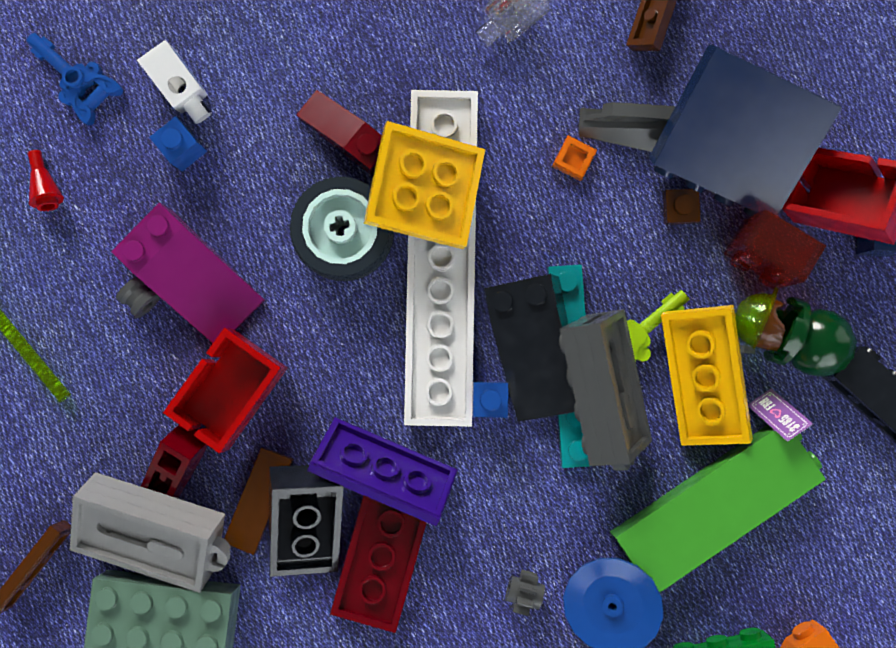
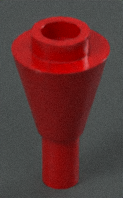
(43, 189)

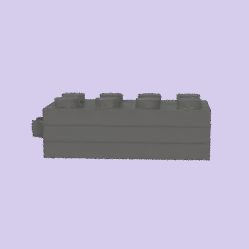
(606, 389)

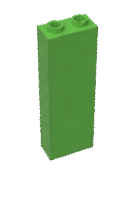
(718, 506)

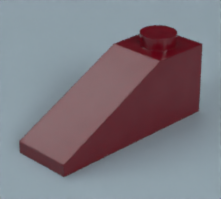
(342, 130)
(174, 462)

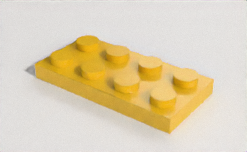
(707, 376)

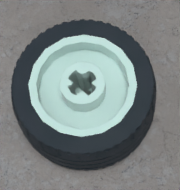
(316, 226)

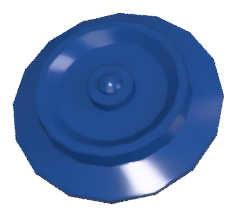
(613, 604)

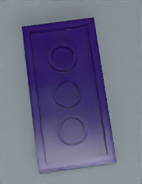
(383, 471)

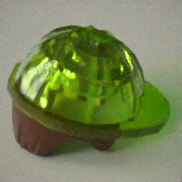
(759, 323)

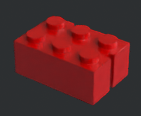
(847, 195)
(225, 392)

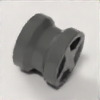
(137, 297)

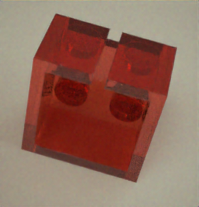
(774, 250)

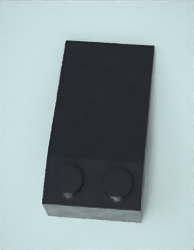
(527, 332)

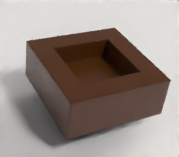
(681, 206)

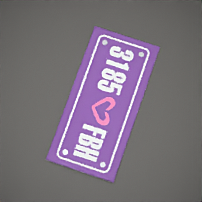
(779, 414)

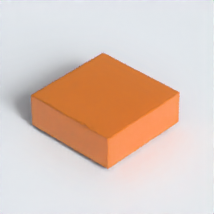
(574, 158)

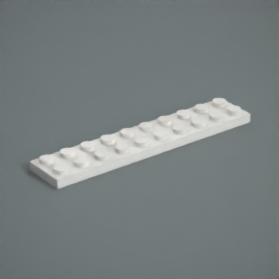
(441, 289)

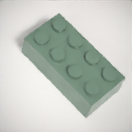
(152, 613)

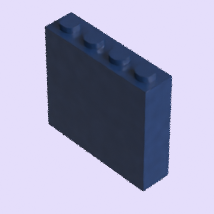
(742, 133)

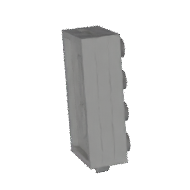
(148, 532)

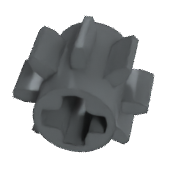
(525, 592)

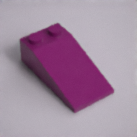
(187, 273)

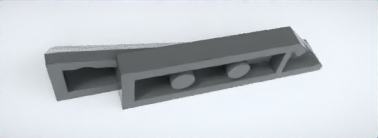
(625, 124)

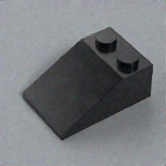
(303, 522)

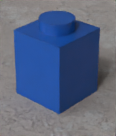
(178, 144)
(490, 399)

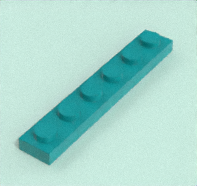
(568, 426)

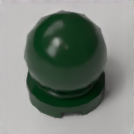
(814, 340)

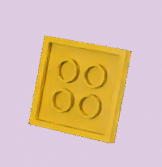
(424, 185)

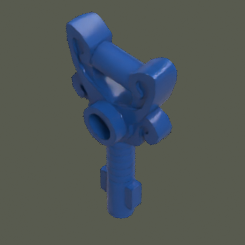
(76, 80)

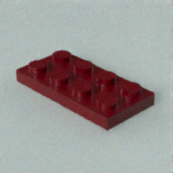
(378, 566)

